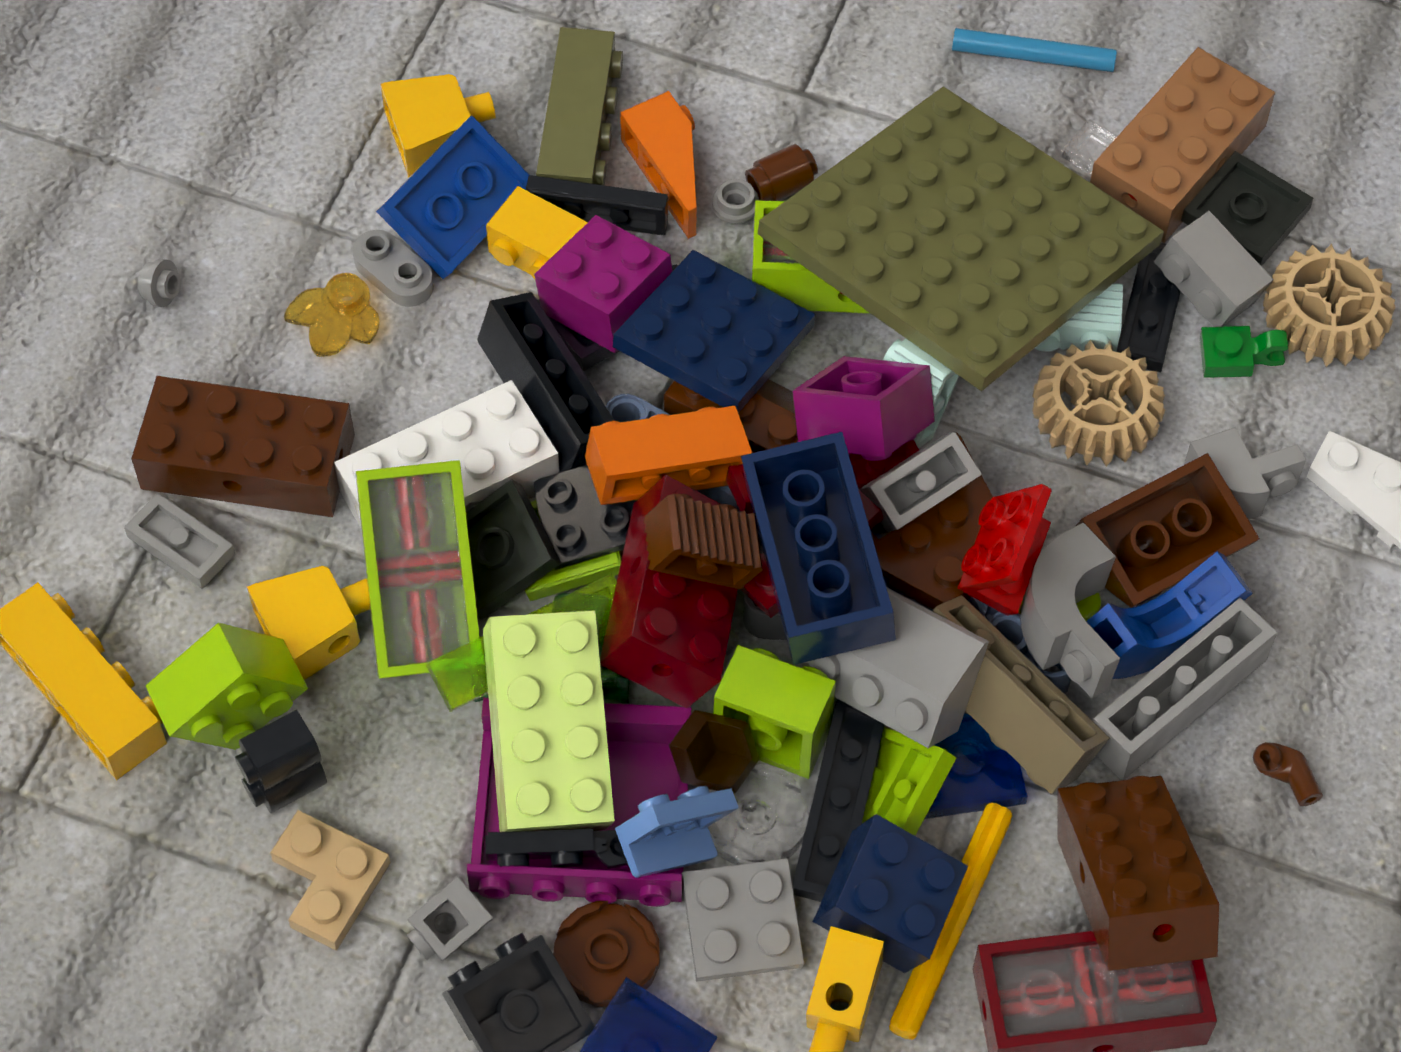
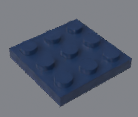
(714, 331)

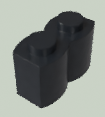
(280, 762)

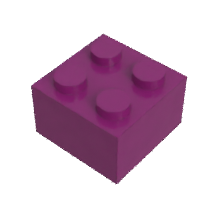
(600, 280)
(867, 400)

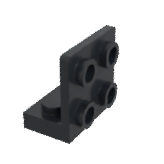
(576, 520)

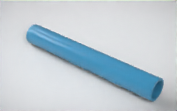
(1034, 50)

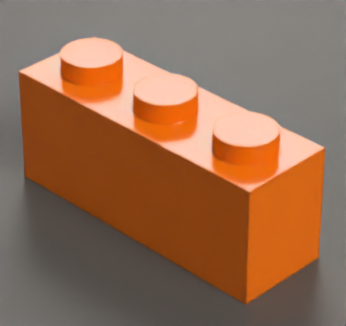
(688, 447)

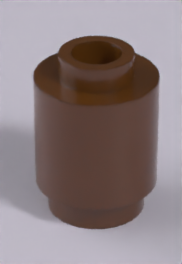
(782, 173)

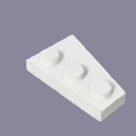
(1361, 483)

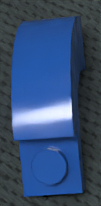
(1157, 628)

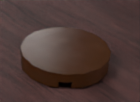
(604, 946)

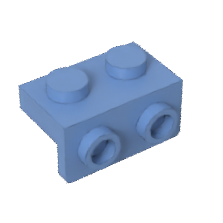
(673, 832)

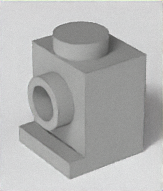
(456, 901)

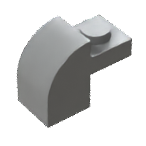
(1246, 477)

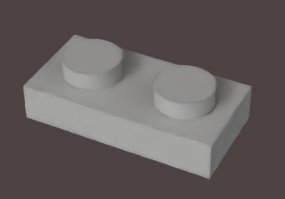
(179, 540)

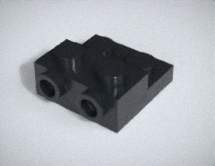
(518, 1001)

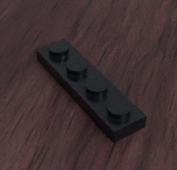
(838, 797)

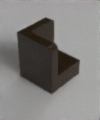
(714, 751)

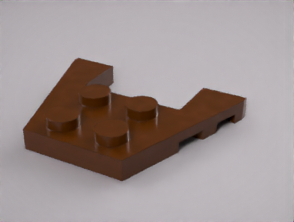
(928, 551)

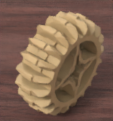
(1313, 285)
(1100, 419)

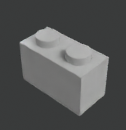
(1213, 270)
(921, 481)

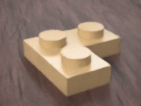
(341, 876)

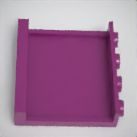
(638, 771)

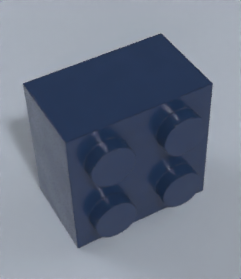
(892, 891)

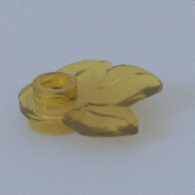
(332, 319)

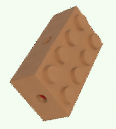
(1182, 139)

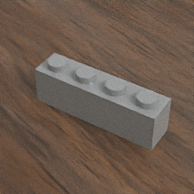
(1183, 687)

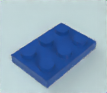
(453, 197)

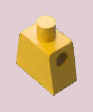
(427, 113)
(310, 615)
(845, 974)

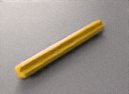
(928, 975)

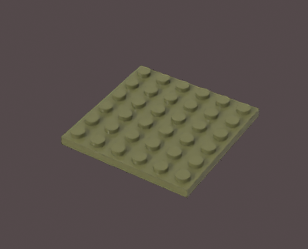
(961, 236)

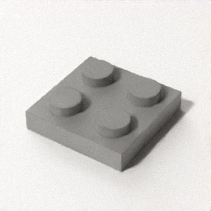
(742, 920)

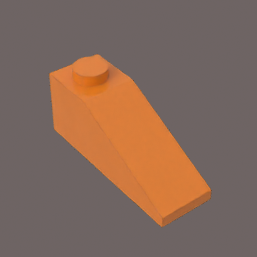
(662, 146)

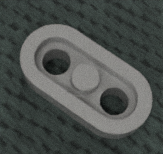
(389, 265)

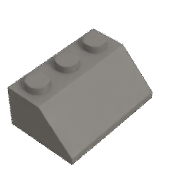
(912, 682)

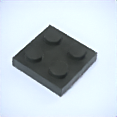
(1251, 205)
(506, 547)

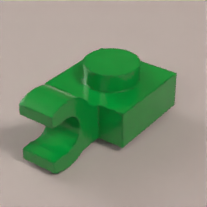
(1233, 352)

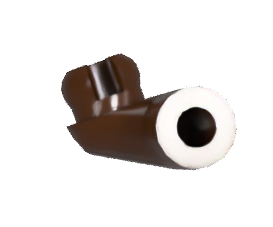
(1289, 767)

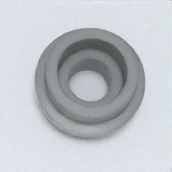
(735, 192)
(159, 282)

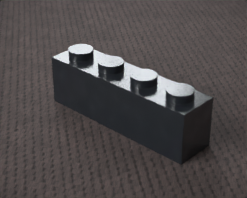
(534, 356)

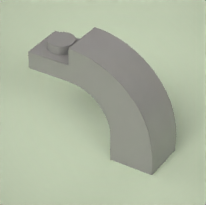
(1051, 624)

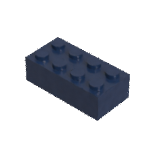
(818, 548)

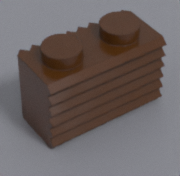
(703, 541)

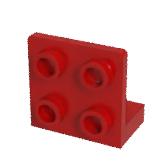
(1006, 548)

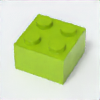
(226, 686)
(783, 705)

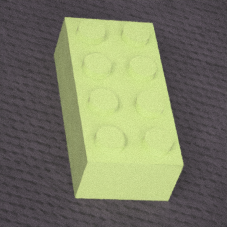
(548, 722)

